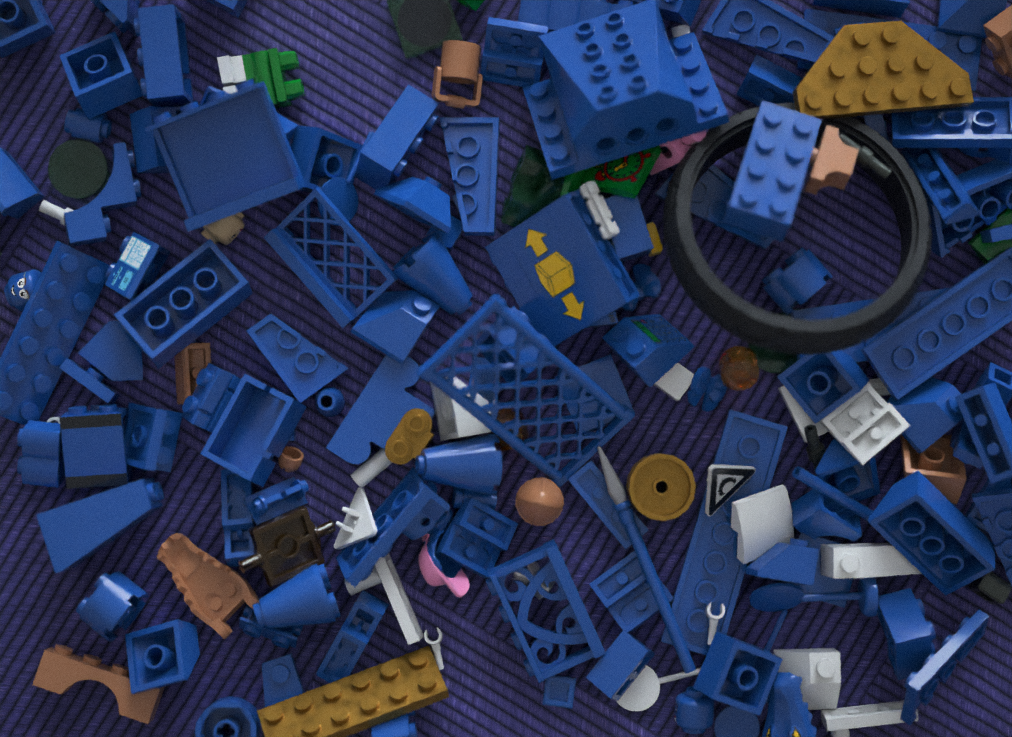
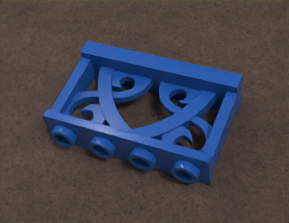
(579, 633)

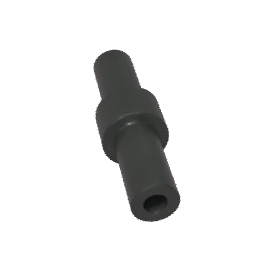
(866, 158)
(815, 448)

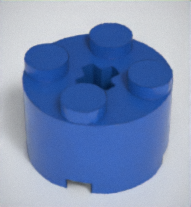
(797, 281)
(112, 605)
(231, 710)

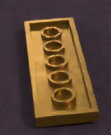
(359, 699)

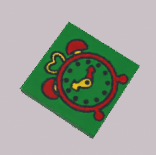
(625, 174)

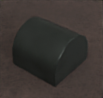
(991, 588)

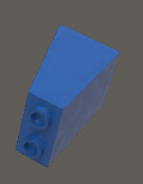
(90, 524)

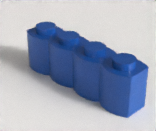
(564, 13)

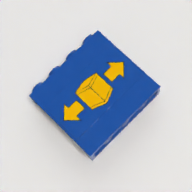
(562, 269)

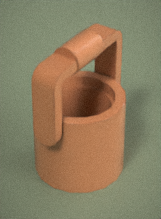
(460, 66)

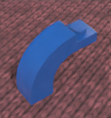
(961, 438)

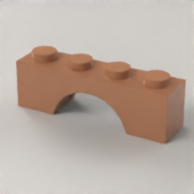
(62, 669)

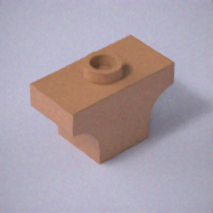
(830, 162)

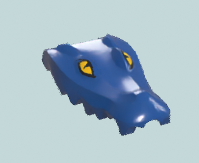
(786, 710)

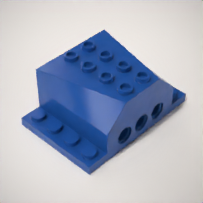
(619, 89)

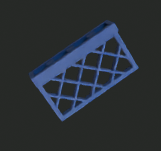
(310, 270)

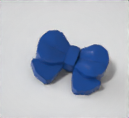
(646, 284)
(711, 386)

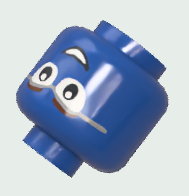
(20, 288)

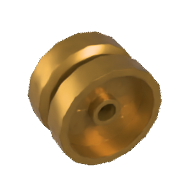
(678, 483)

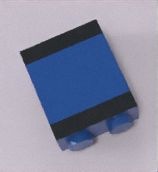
(94, 447)

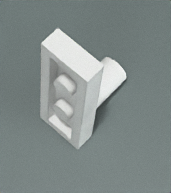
(386, 573)
(846, 718)

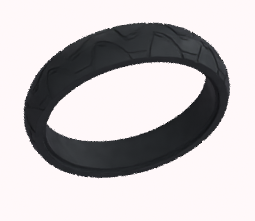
(769, 329)

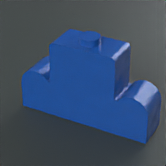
(378, 411)

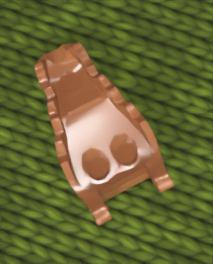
(208, 586)

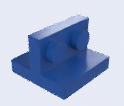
(151, 437)

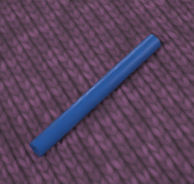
(832, 493)

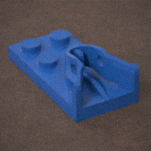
(968, 128)
(399, 513)

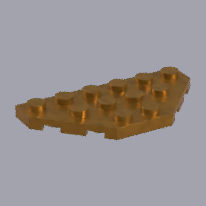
(880, 72)

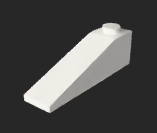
(864, 561)

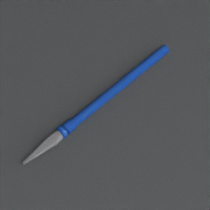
(627, 517)

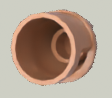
(539, 501)

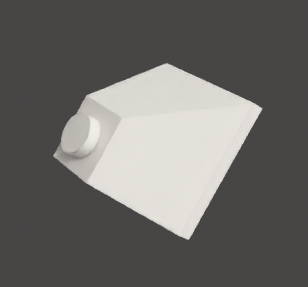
(453, 419)
(819, 673)

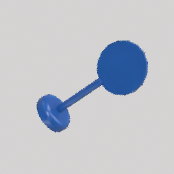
(787, 595)

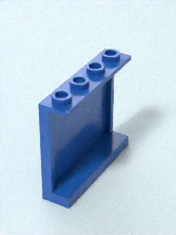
(227, 154)

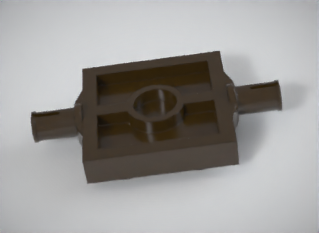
(286, 545)

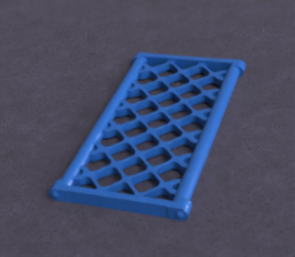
(601, 437)

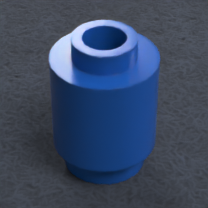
(92, 130)

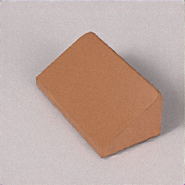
(187, 366)

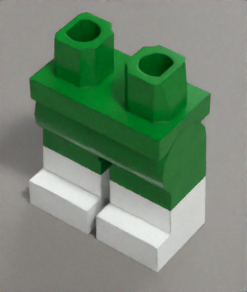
(266, 67)

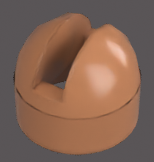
(290, 459)

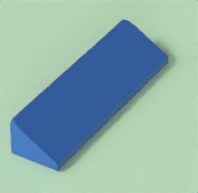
(940, 184)

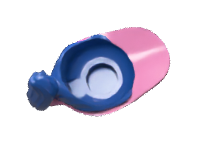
(436, 568)

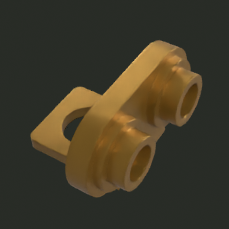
(409, 437)

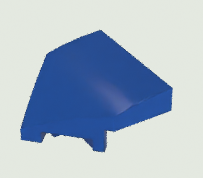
(114, 354)

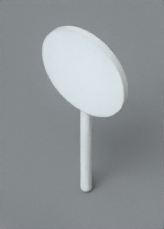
(646, 689)

